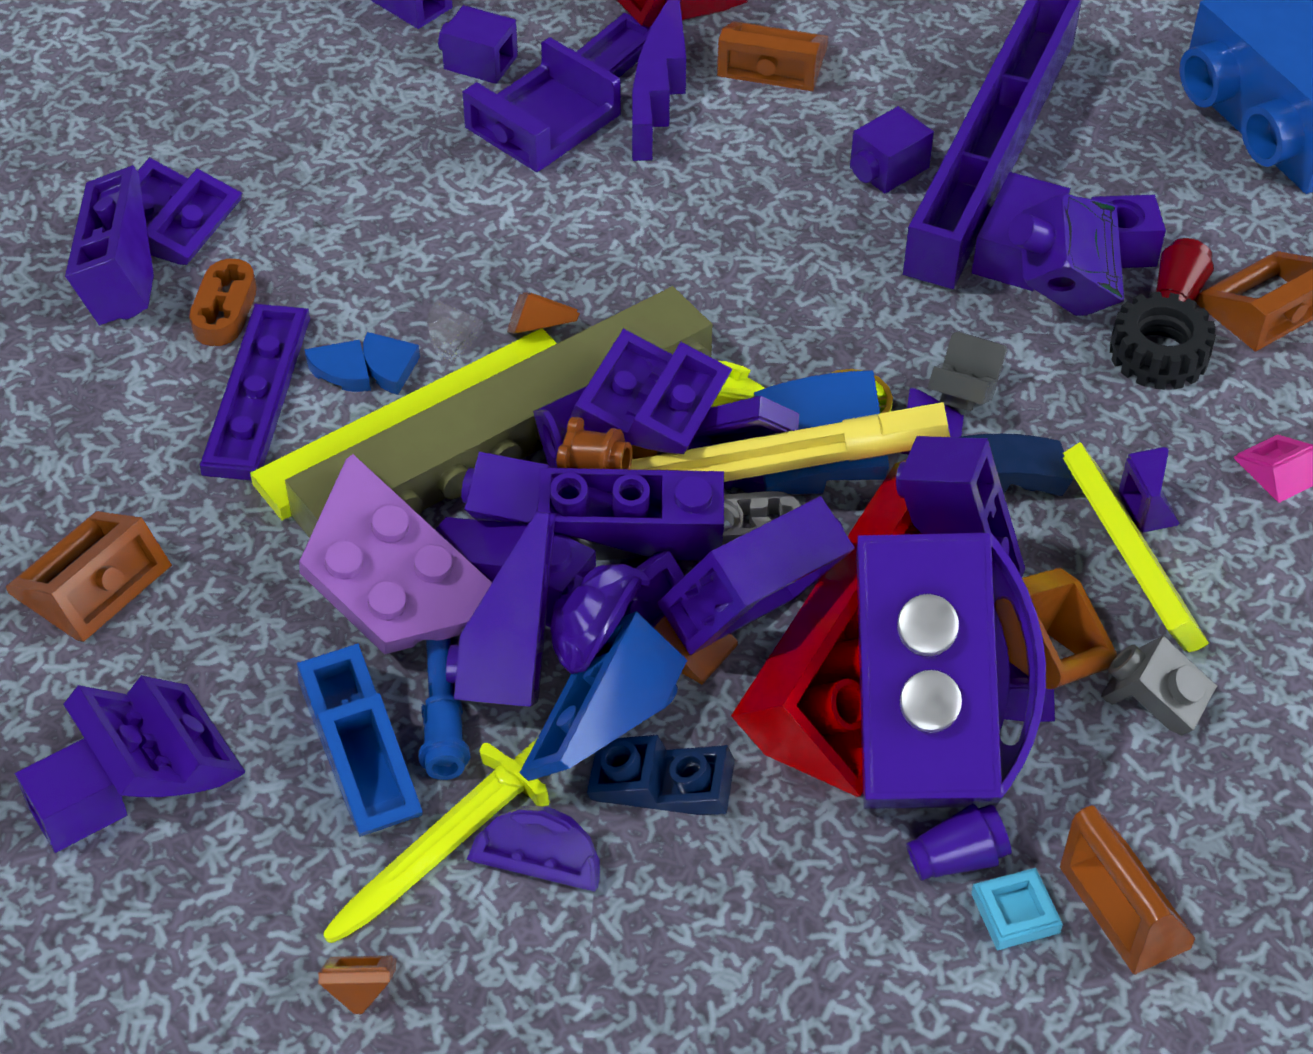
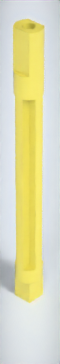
(809, 447)

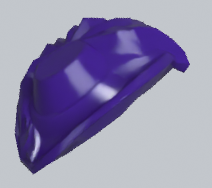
(591, 612)

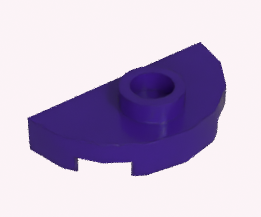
(540, 845)

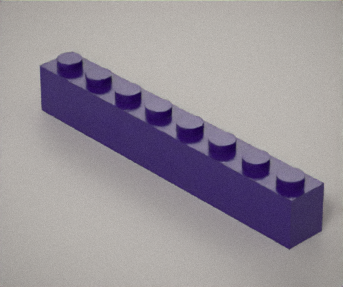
(989, 141)

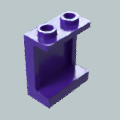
(546, 108)

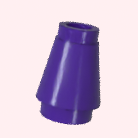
(961, 843)

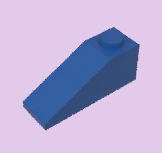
(618, 691)

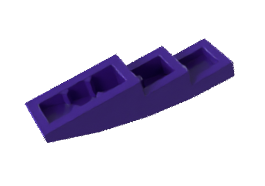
(658, 74)

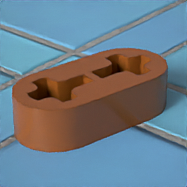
(212, 299)

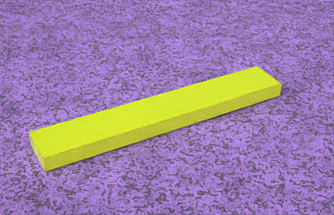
(271, 478)

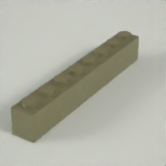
(433, 450)

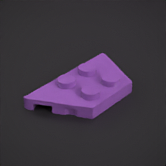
(388, 565)

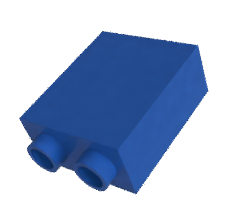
(1258, 73)

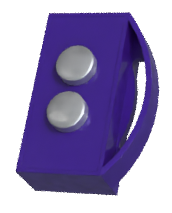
(940, 670)

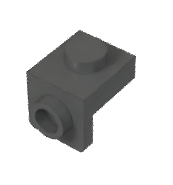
(968, 371)
(1162, 682)

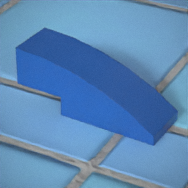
(358, 740)

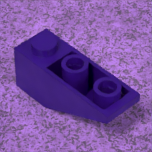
(637, 508)

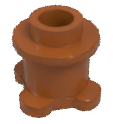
(593, 449)

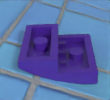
(182, 210)
(651, 393)
(153, 739)

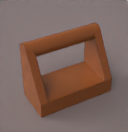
(770, 55)
(1272, 315)
(96, 582)
(1068, 618)
(1122, 893)

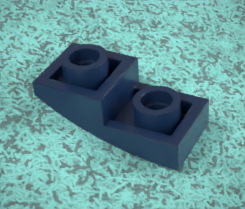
(1029, 462)
(647, 775)

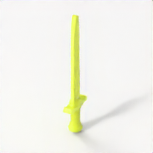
(440, 839)

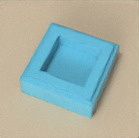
(1016, 909)

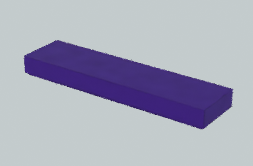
(255, 392)

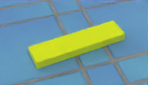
(1134, 549)

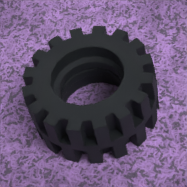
(1155, 361)

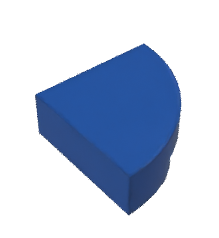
(389, 360)
(340, 365)

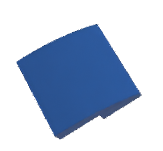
(821, 402)

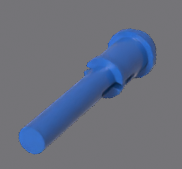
(443, 749)

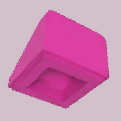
(1279, 465)

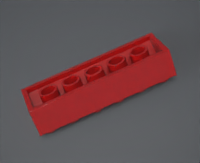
(808, 691)

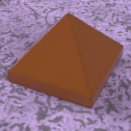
(356, 979)

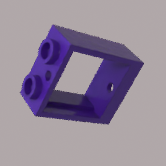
(755, 574)

